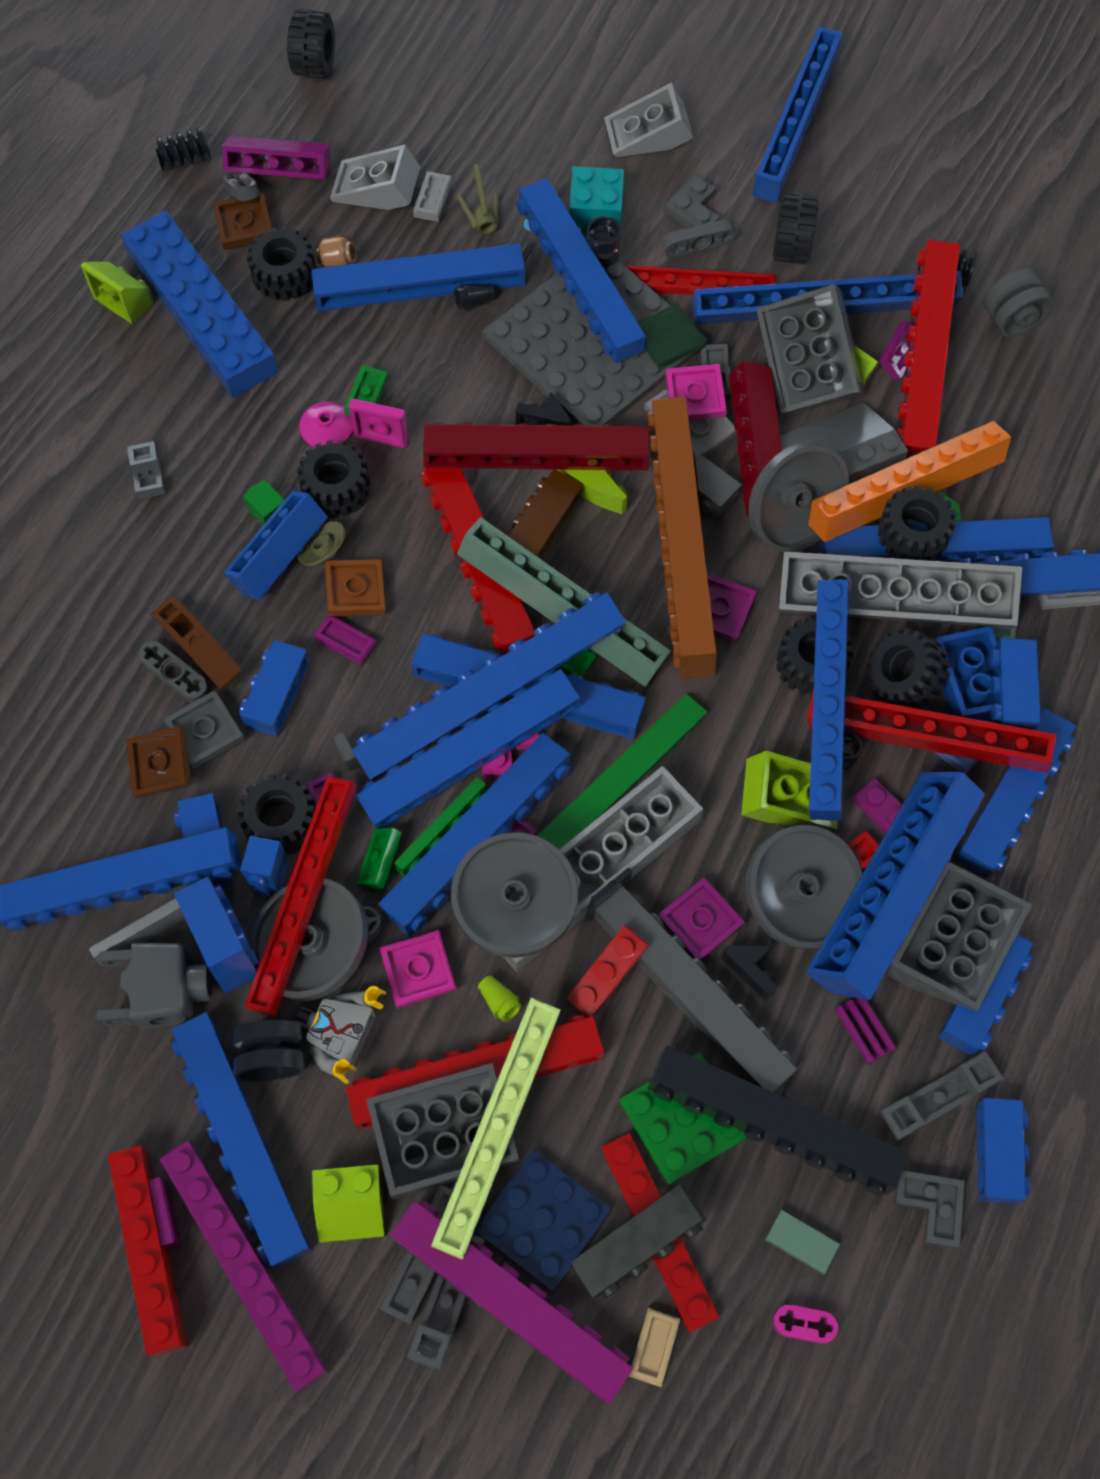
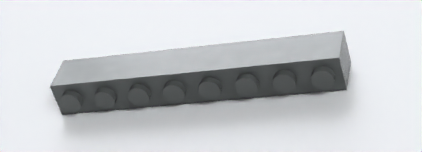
(699, 996)

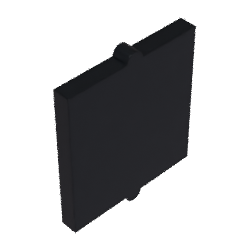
(606, 892)

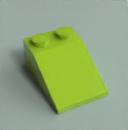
(779, 791)

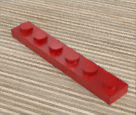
(677, 1268)

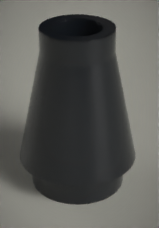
(471, 295)

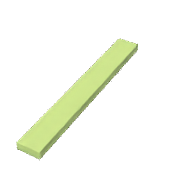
(495, 1129)

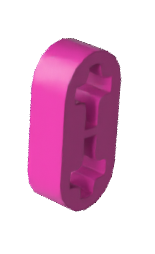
(802, 1332)

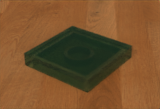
(670, 336)

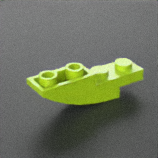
(600, 489)

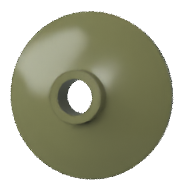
(323, 544)

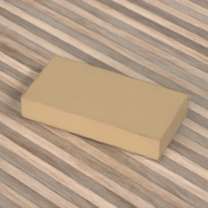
(654, 1347)

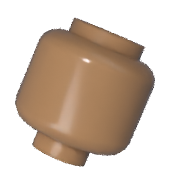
(336, 251)

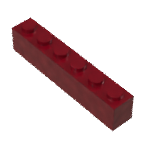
(754, 421)

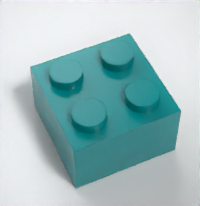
(595, 194)

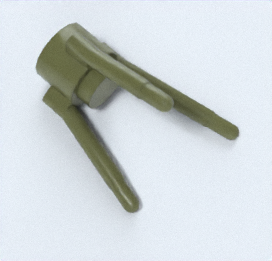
(485, 219)

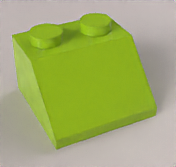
(117, 290)
(348, 1203)

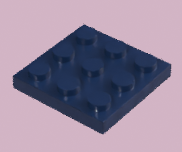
(542, 1220)

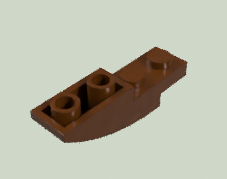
(197, 642)

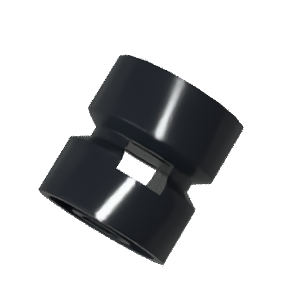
(604, 239)

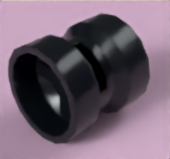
(852, 748)

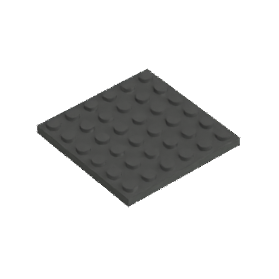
(561, 355)

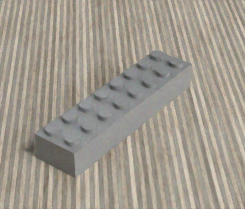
(906, 588)
(626, 837)

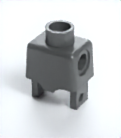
(159, 985)

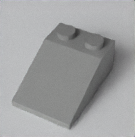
(649, 124)
(377, 179)

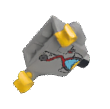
(340, 1029)

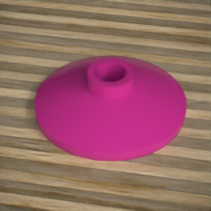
(315, 431)

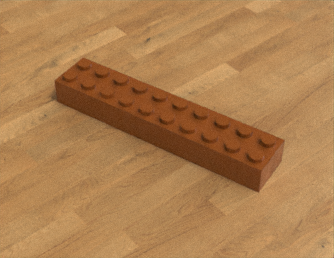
(681, 539)

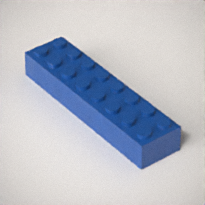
(199, 304)
(895, 884)

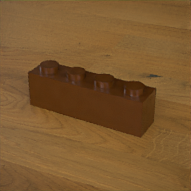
(545, 512)

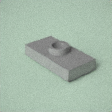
(432, 196)

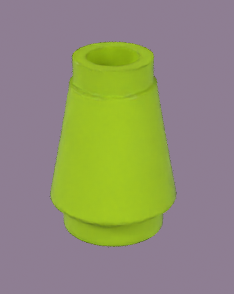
(501, 1000)

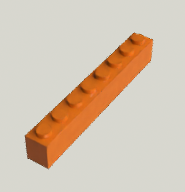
(934, 468)

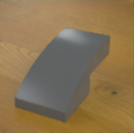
(717, 354)
(146, 470)

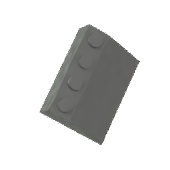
(810, 350)
(857, 436)
(959, 938)
(430, 1129)

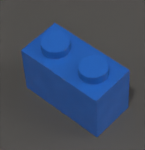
(264, 865)

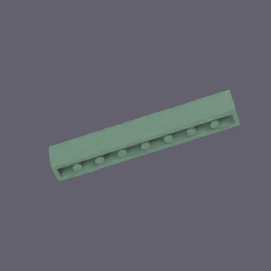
(553, 594)

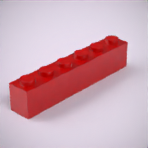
(147, 1258)

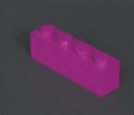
(276, 157)

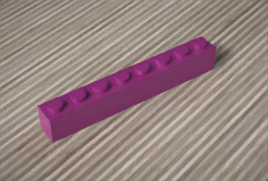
(244, 1267)
(517, 1306)

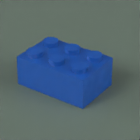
(970, 676)
(218, 933)

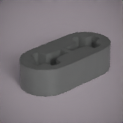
(241, 186)

